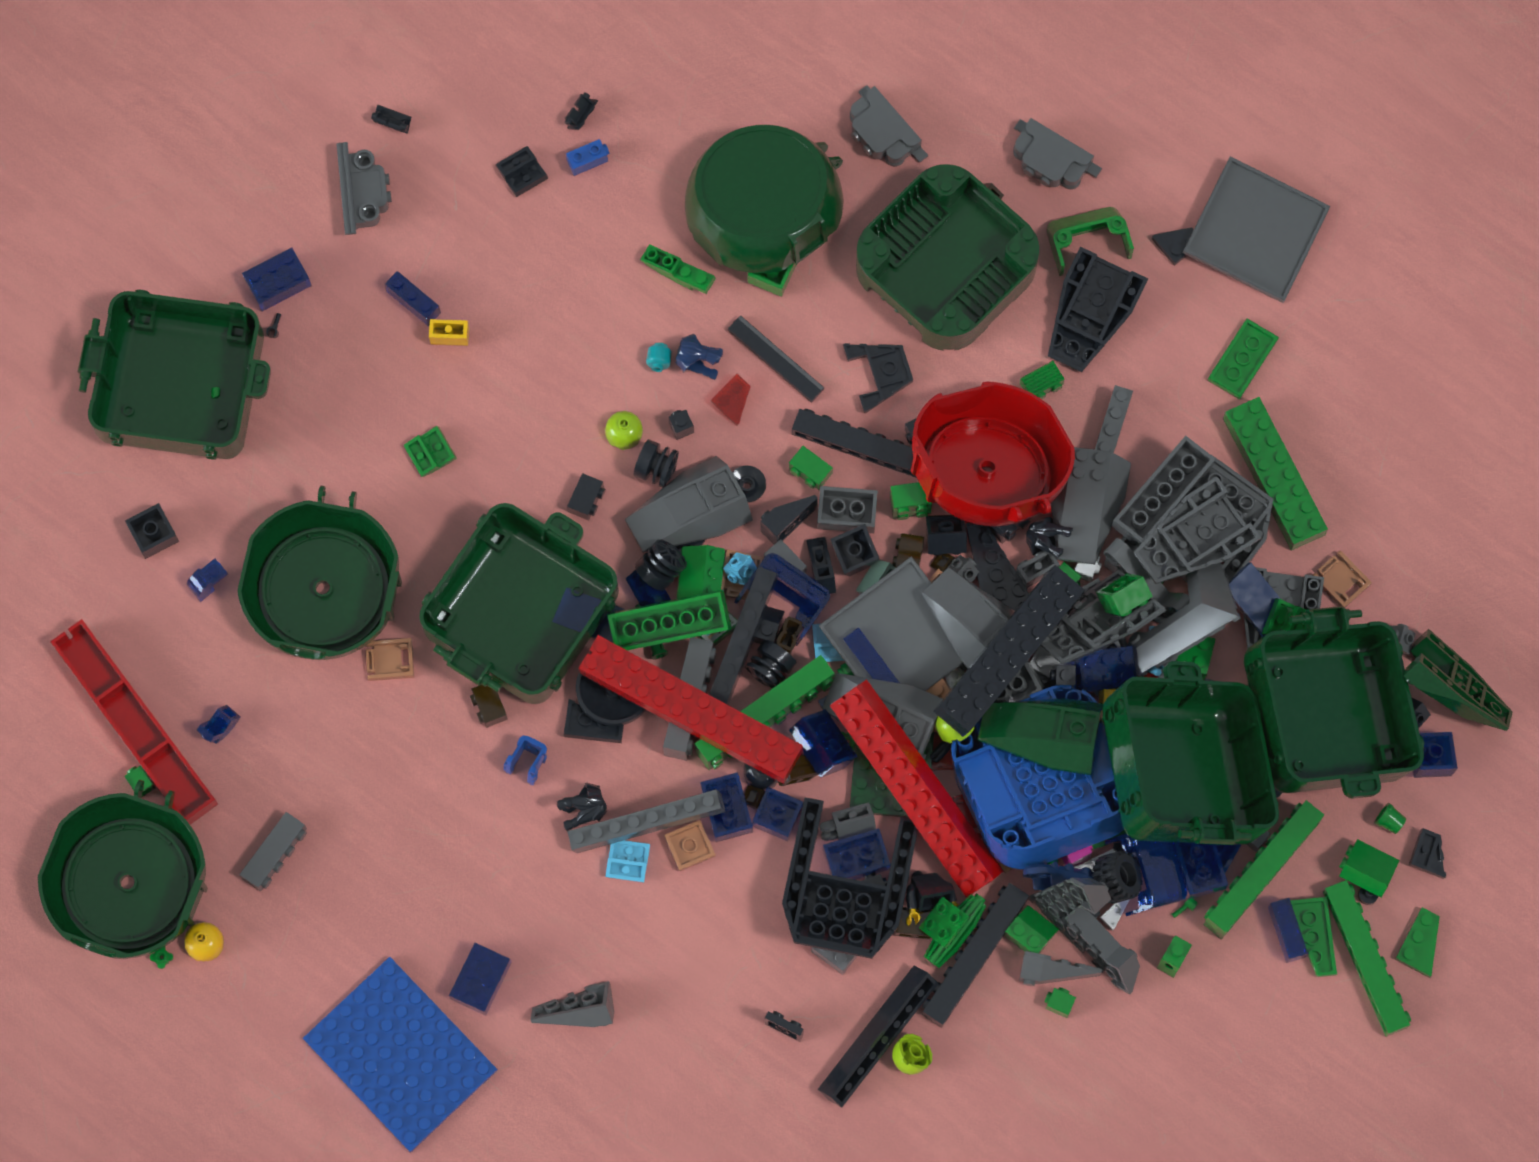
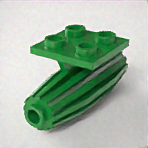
(950, 927)

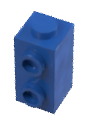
(587, 157)

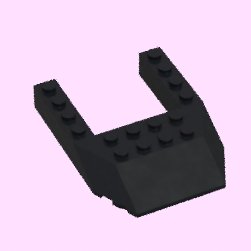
(842, 911)

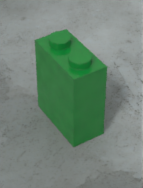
(1368, 867)

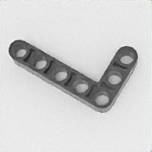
(1123, 558)

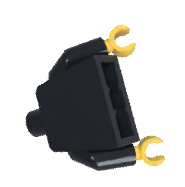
(926, 892)

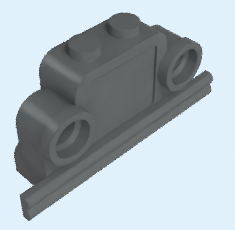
(883, 129)
(1051, 156)
(362, 188)

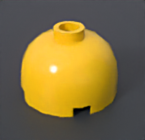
(209, 947)

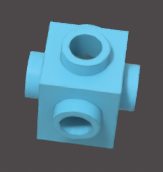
(740, 568)

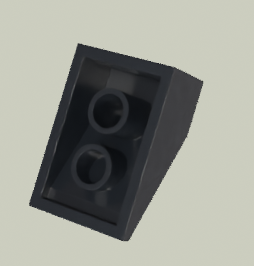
(786, 518)

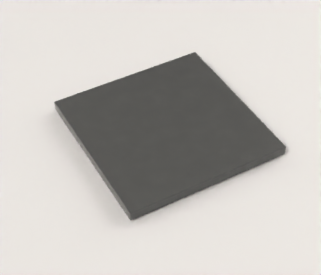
(1256, 229)
(898, 627)

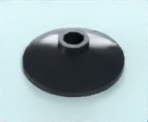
(755, 478)

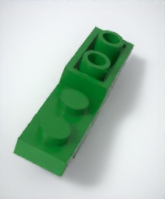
(677, 270)

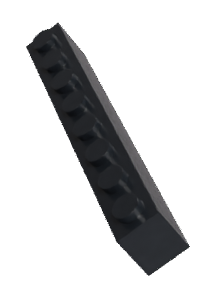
(853, 441)
(744, 634)
(975, 954)
(877, 1036)

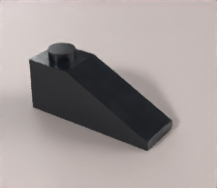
(821, 563)

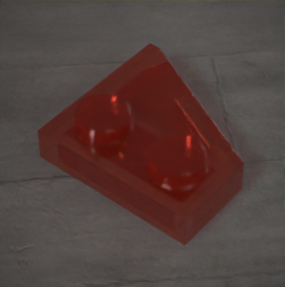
(732, 398)

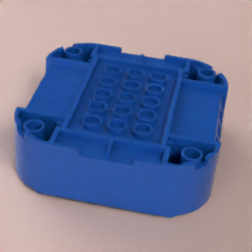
(1029, 809)

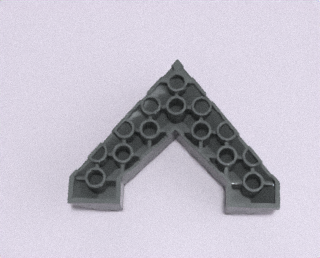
(1205, 615)
(1069, 909)

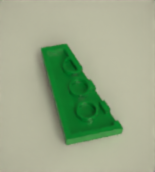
(1316, 931)

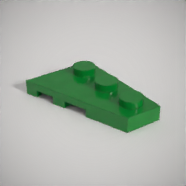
(1420, 943)

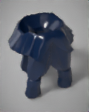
(692, 352)

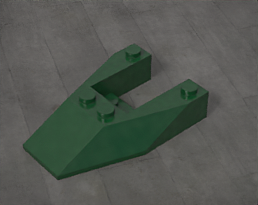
(1454, 683)

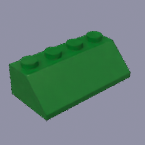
(702, 572)

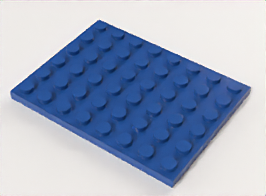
(400, 1054)

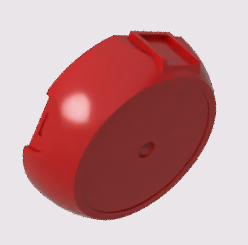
(997, 430)

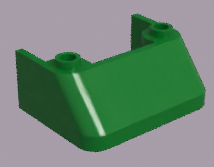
(1062, 230)

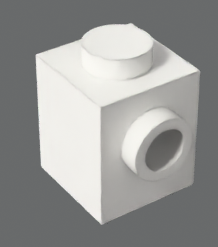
(1087, 571)

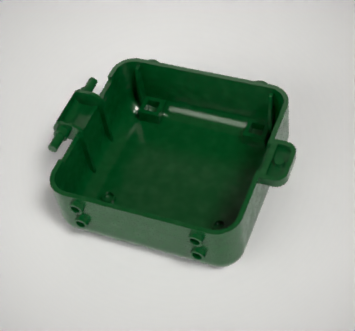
(160, 369)
(500, 602)
(1334, 704)
(1189, 759)

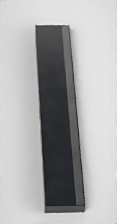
(776, 359)

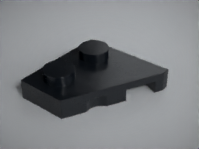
(1173, 243)
(1428, 854)

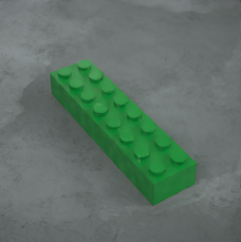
(1275, 473)
(777, 704)
(1265, 867)

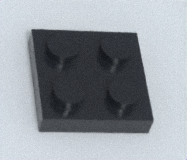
(791, 1029)

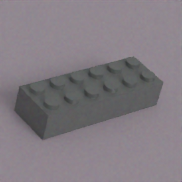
(1163, 491)
(695, 672)

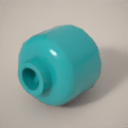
(659, 357)

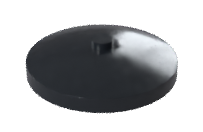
(605, 705)

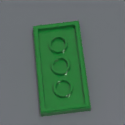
(1243, 358)

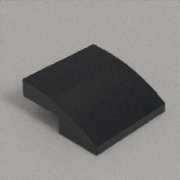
(521, 171)

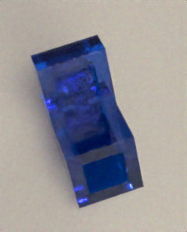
(203, 580)
(219, 725)

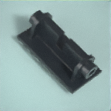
(576, 118)
(391, 119)

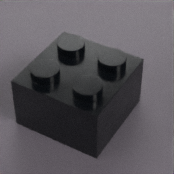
(152, 531)

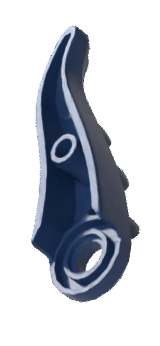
(1050, 875)

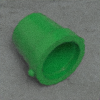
(1390, 819)

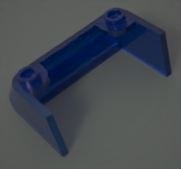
(795, 587)
(1160, 872)

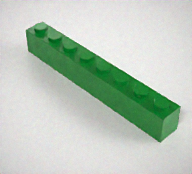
(1367, 958)

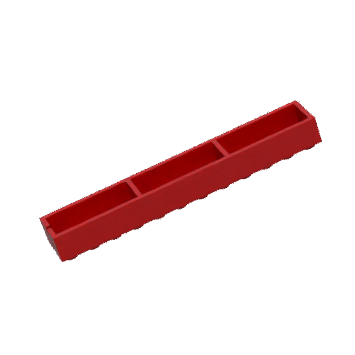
(691, 709)
(133, 722)
(916, 788)

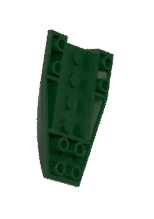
(1047, 731)

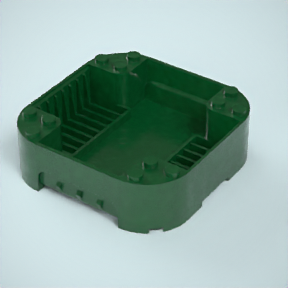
(947, 256)

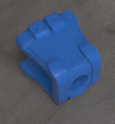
(532, 746)

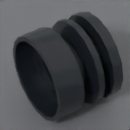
(656, 463)
(660, 565)
(772, 661)

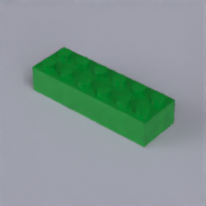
(670, 620)

